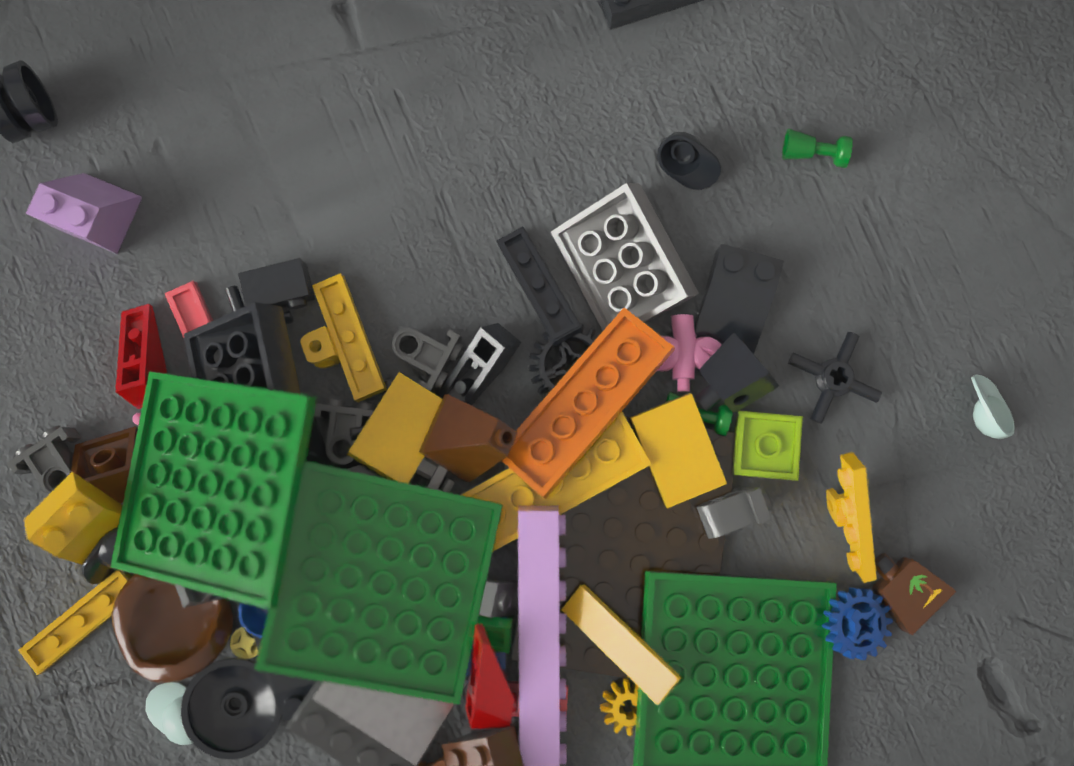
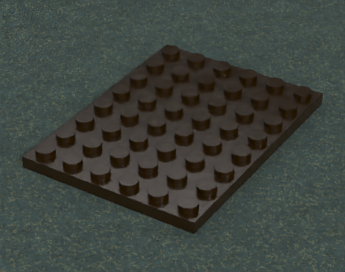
(621, 537)

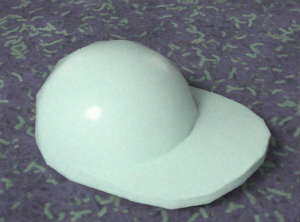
(991, 411)
(164, 711)

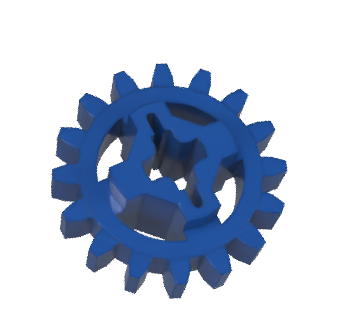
(857, 623)

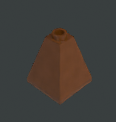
(466, 439)

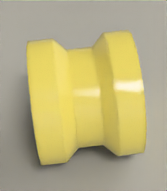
(242, 644)

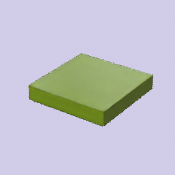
(767, 445)

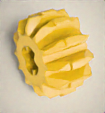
(615, 711)

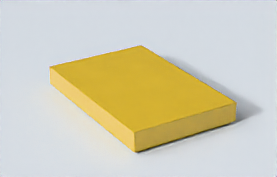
(397, 430)
(678, 450)

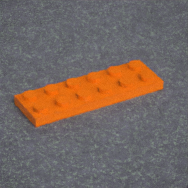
(586, 401)

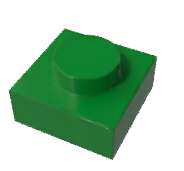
(498, 632)

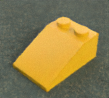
(72, 519)

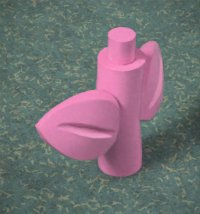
(688, 352)

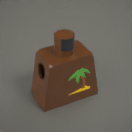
(909, 591)

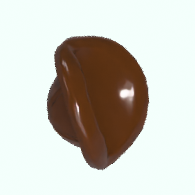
(164, 638)

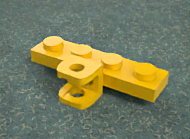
(343, 340)
(853, 512)

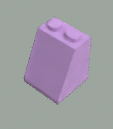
(86, 209)

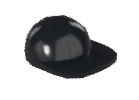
(688, 161)
(98, 563)

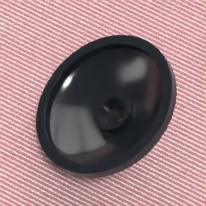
(217, 725)

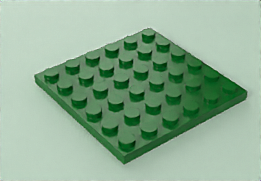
(214, 487)
(380, 585)
(748, 669)

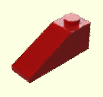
(138, 353)
(488, 692)

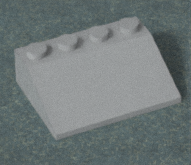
(624, 257)

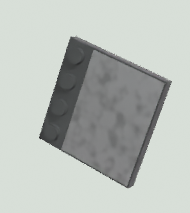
(369, 725)

